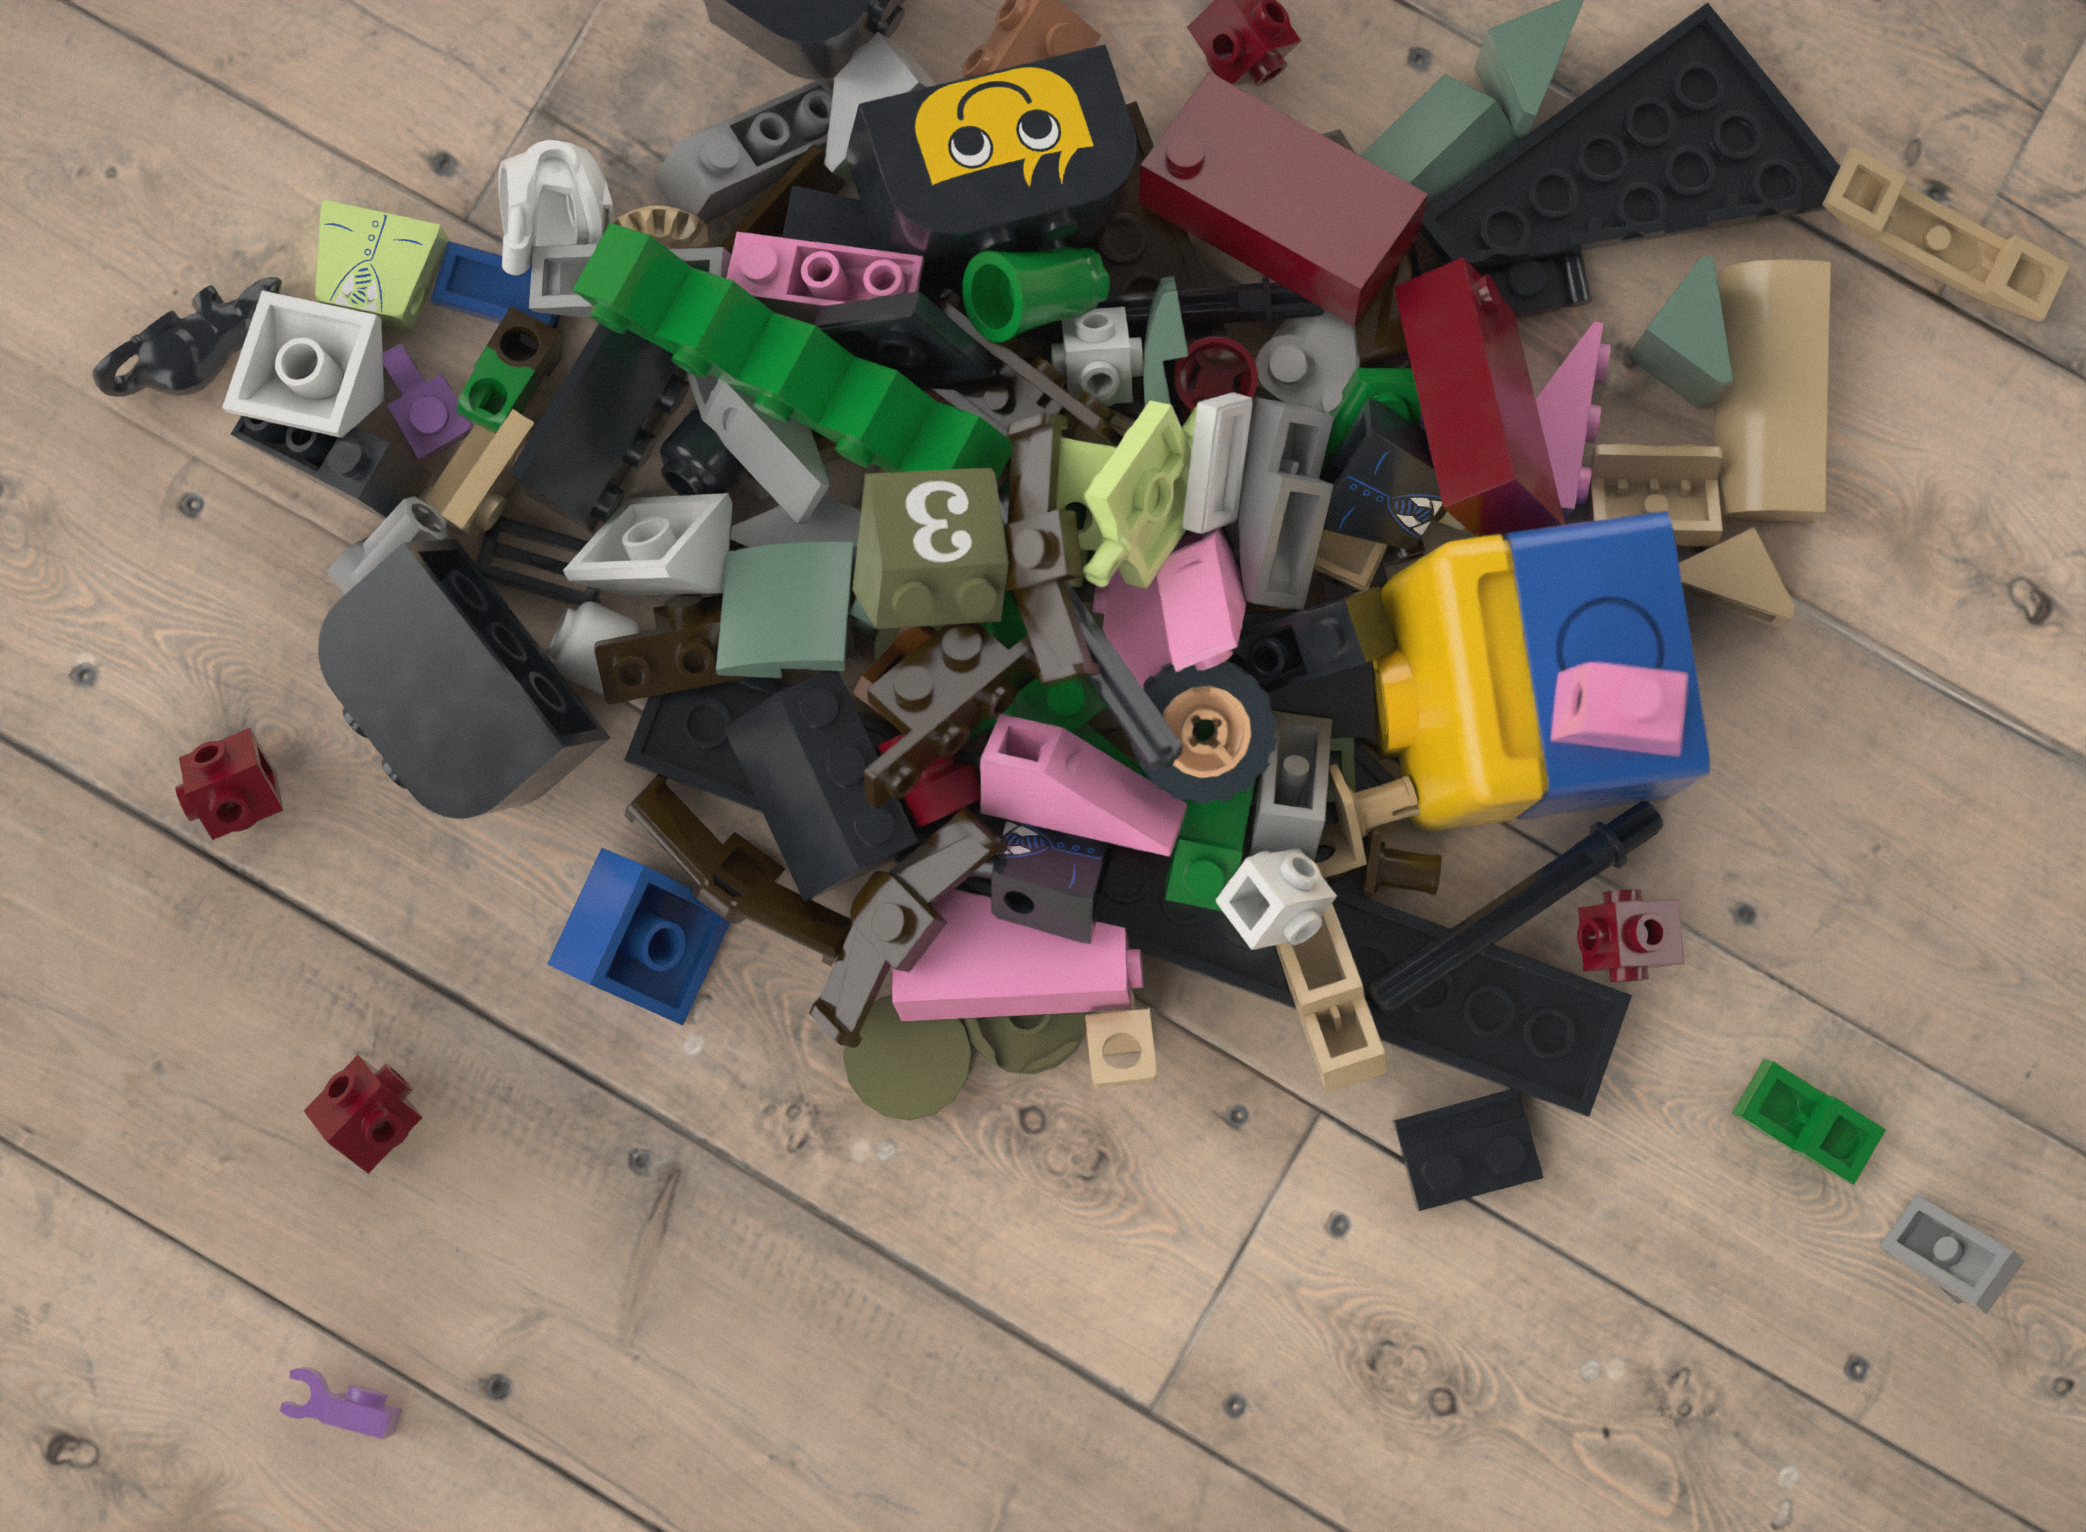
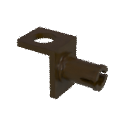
(1391, 869)

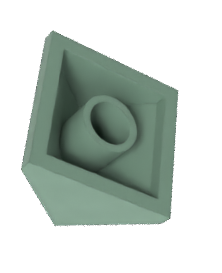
(1522, 58)
(1443, 138)
(1688, 340)

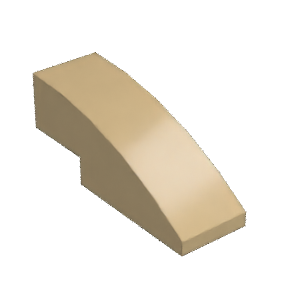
(1333, 1006)

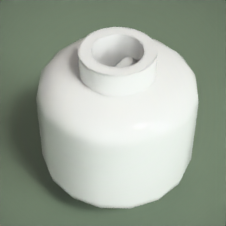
(576, 637)

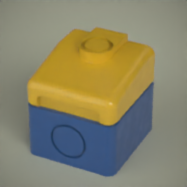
(1480, 659)

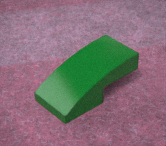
(1808, 1121)

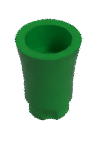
(1031, 289)

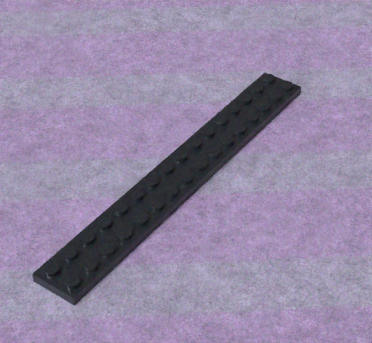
(1488, 1018)

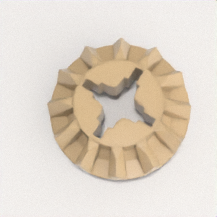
(668, 225)

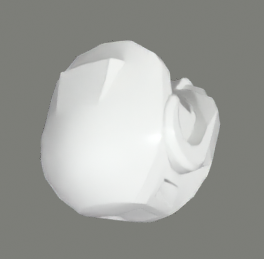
(550, 199)

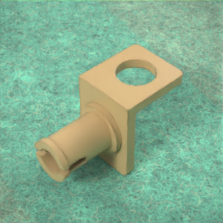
(1361, 812)
(1121, 1033)

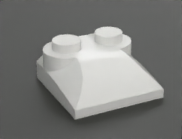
(1308, 362)

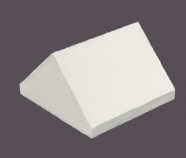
(308, 366)
(659, 547)

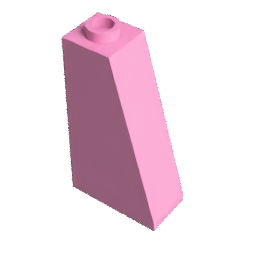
(1008, 969)

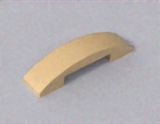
(1941, 241)

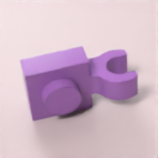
(426, 408)
(358, 1410)

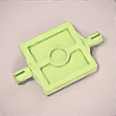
(1141, 497)

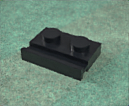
(1467, 1149)

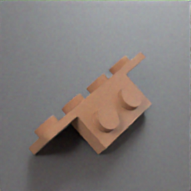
(1030, 33)

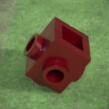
(1245, 39)
(228, 784)
(1630, 935)
(364, 1112)

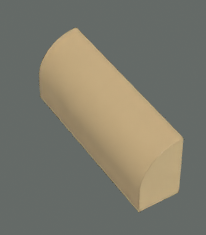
(1777, 406)

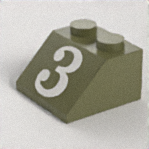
(931, 548)

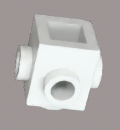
(1099, 356)
(1276, 898)

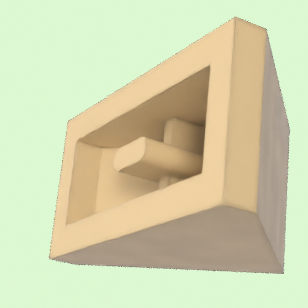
(1739, 580)

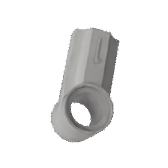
(407, 523)

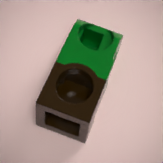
(510, 370)

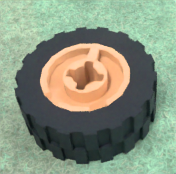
(1240, 738)

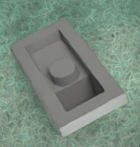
(1951, 1255)

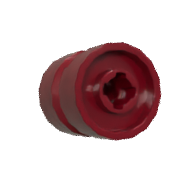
(1212, 370)
(941, 789)

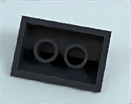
(600, 426)
(807, 773)

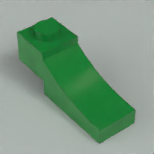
(1207, 845)

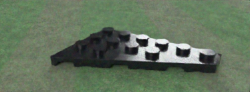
(1652, 151)

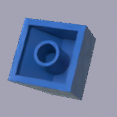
(639, 937)

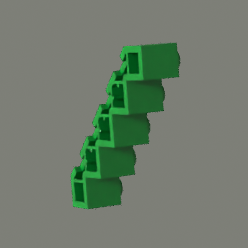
(780, 361)

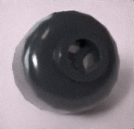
(698, 460)

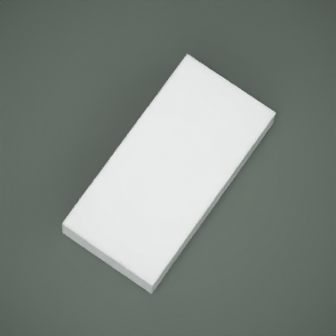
(1217, 462)

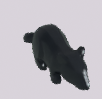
(187, 352)

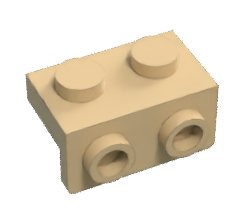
(478, 476)
(1657, 479)

